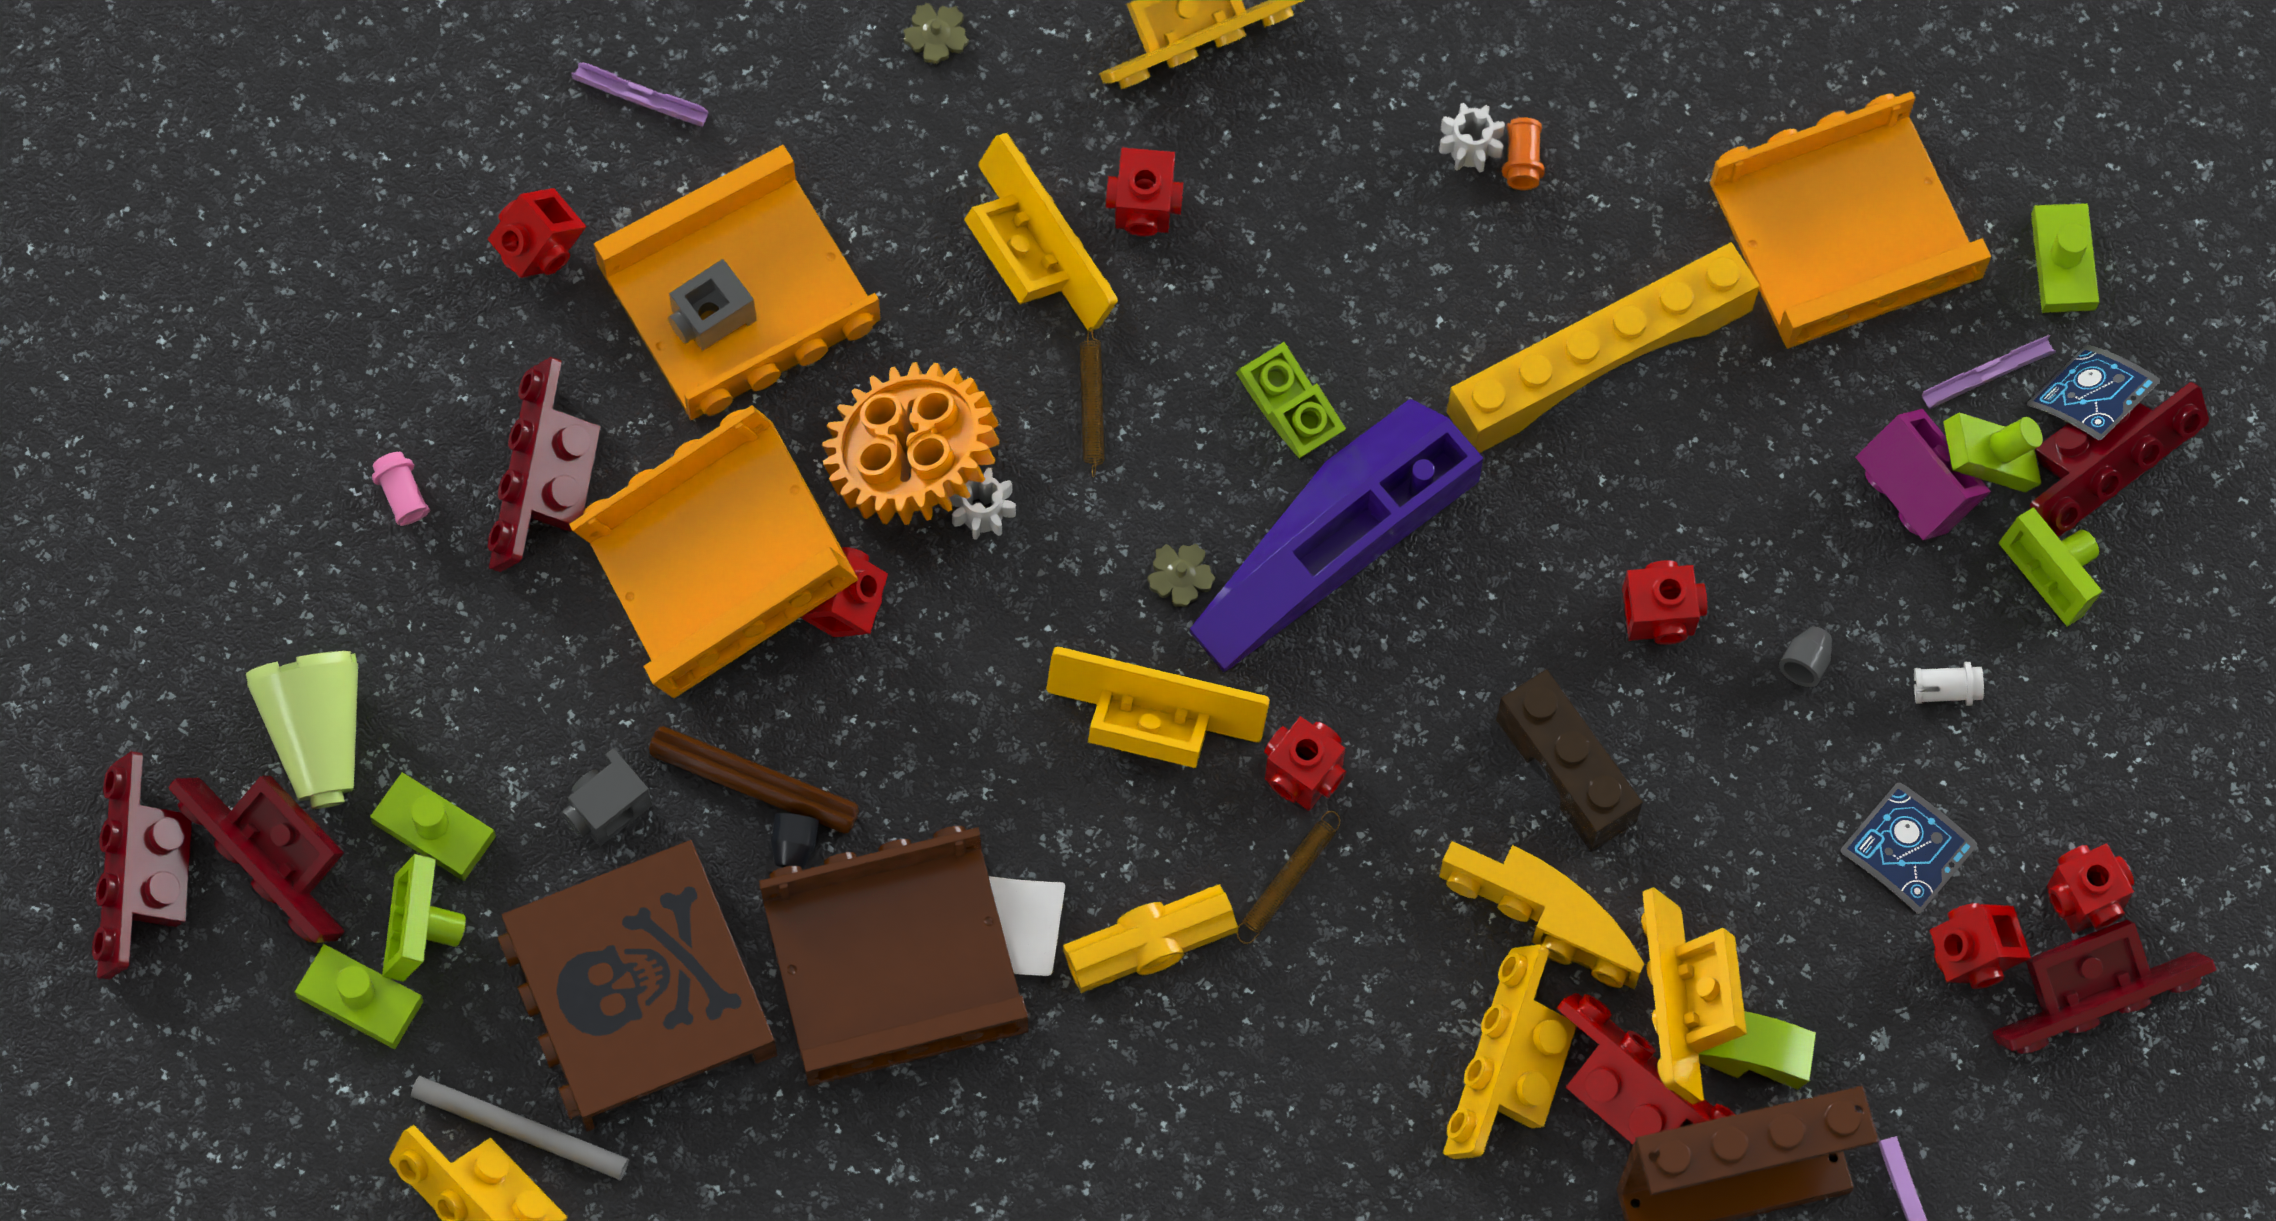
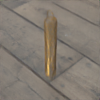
(1091, 401)
(1293, 868)

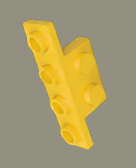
(1176, 27)
(1033, 240)
(1154, 709)
(1693, 993)
(1515, 1060)
(475, 1186)

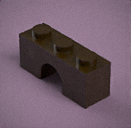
(1589, 783)

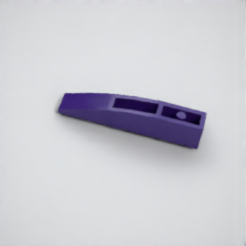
(1339, 525)

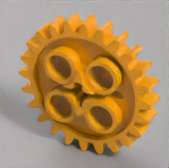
(945, 451)

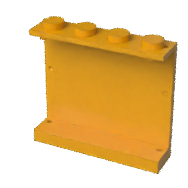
(1844, 220)
(777, 251)
(715, 550)

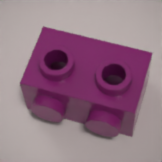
(1915, 471)

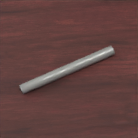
(520, 1127)

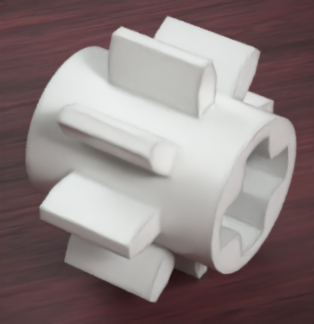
(1469, 126)
(976, 515)

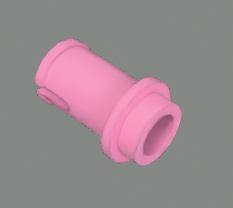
(400, 487)

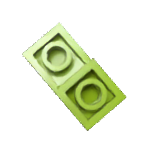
(1290, 401)
(1768, 1048)

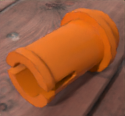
(1523, 163)

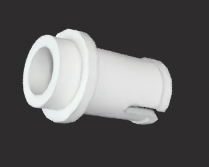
(1949, 684)

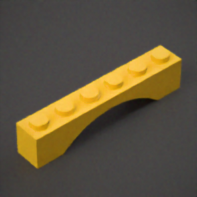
(1534, 380)

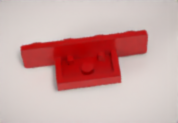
(1623, 1077)

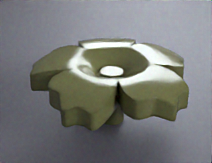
(936, 33)
(1180, 574)

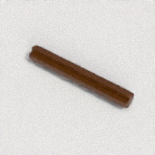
(753, 779)

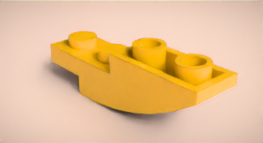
(1566, 915)

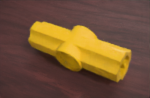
(1150, 938)

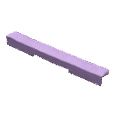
(640, 95)
(1987, 372)
(1901, 1179)

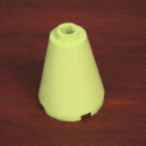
(312, 721)

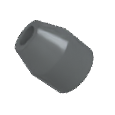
(1807, 657)

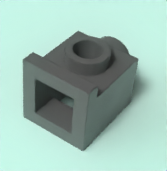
(716, 291)
(606, 800)

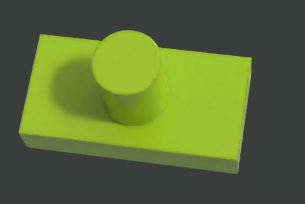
(2065, 258)
(1995, 451)
(2054, 564)
(433, 826)
(415, 921)
(359, 996)

